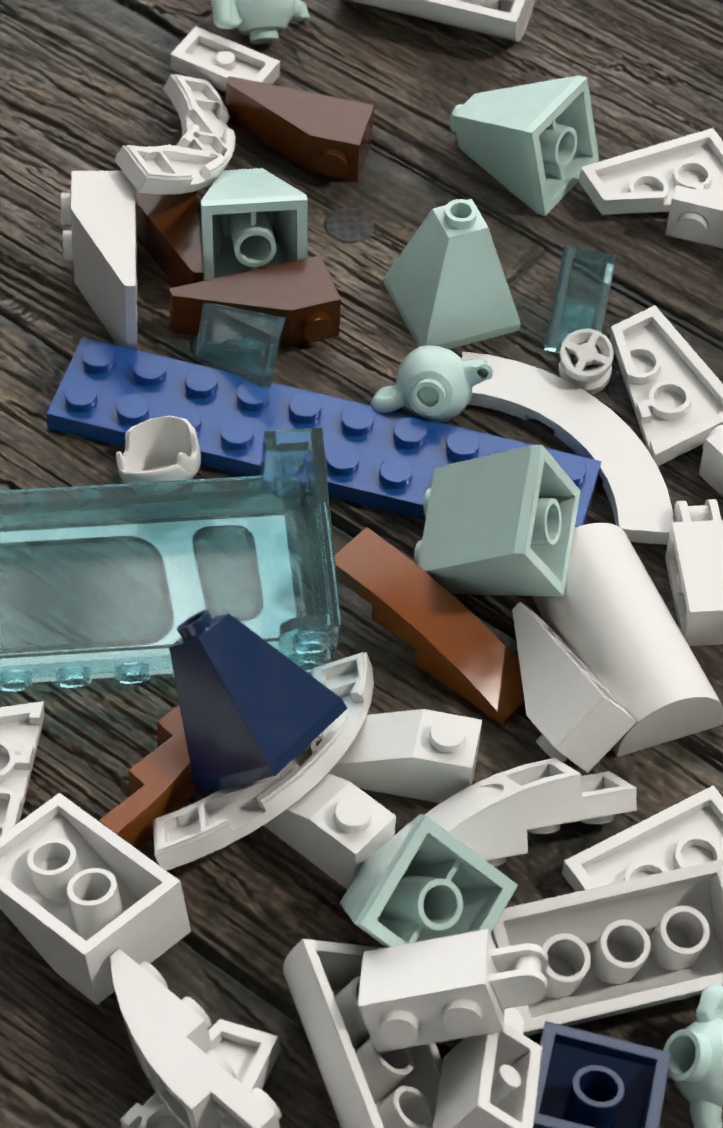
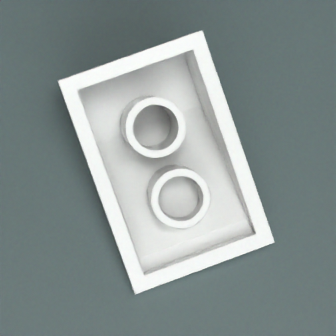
(104, 248)
(85, 895)

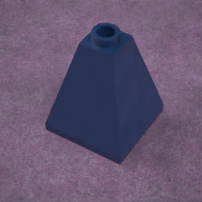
(243, 702)

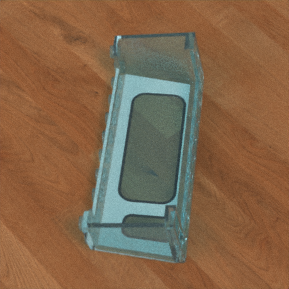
(113, 569)

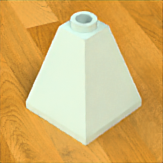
(530, 137)
(251, 223)
(452, 280)
(425, 888)

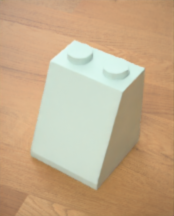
(500, 525)

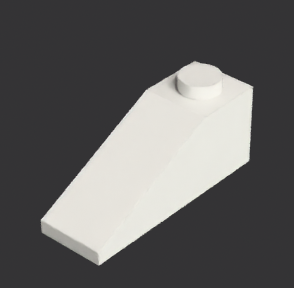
(564, 697)
(413, 754)
(335, 827)

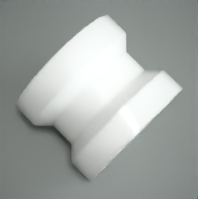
(583, 349)

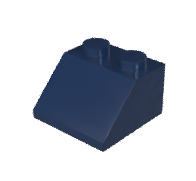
(598, 1081)

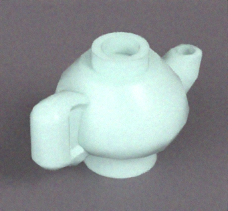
(258, 18)
(432, 384)
(698, 1060)

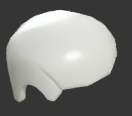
(159, 451)

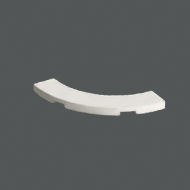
(201, 151)
(592, 431)
(248, 806)

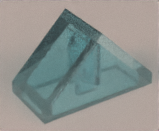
(580, 294)
(241, 342)

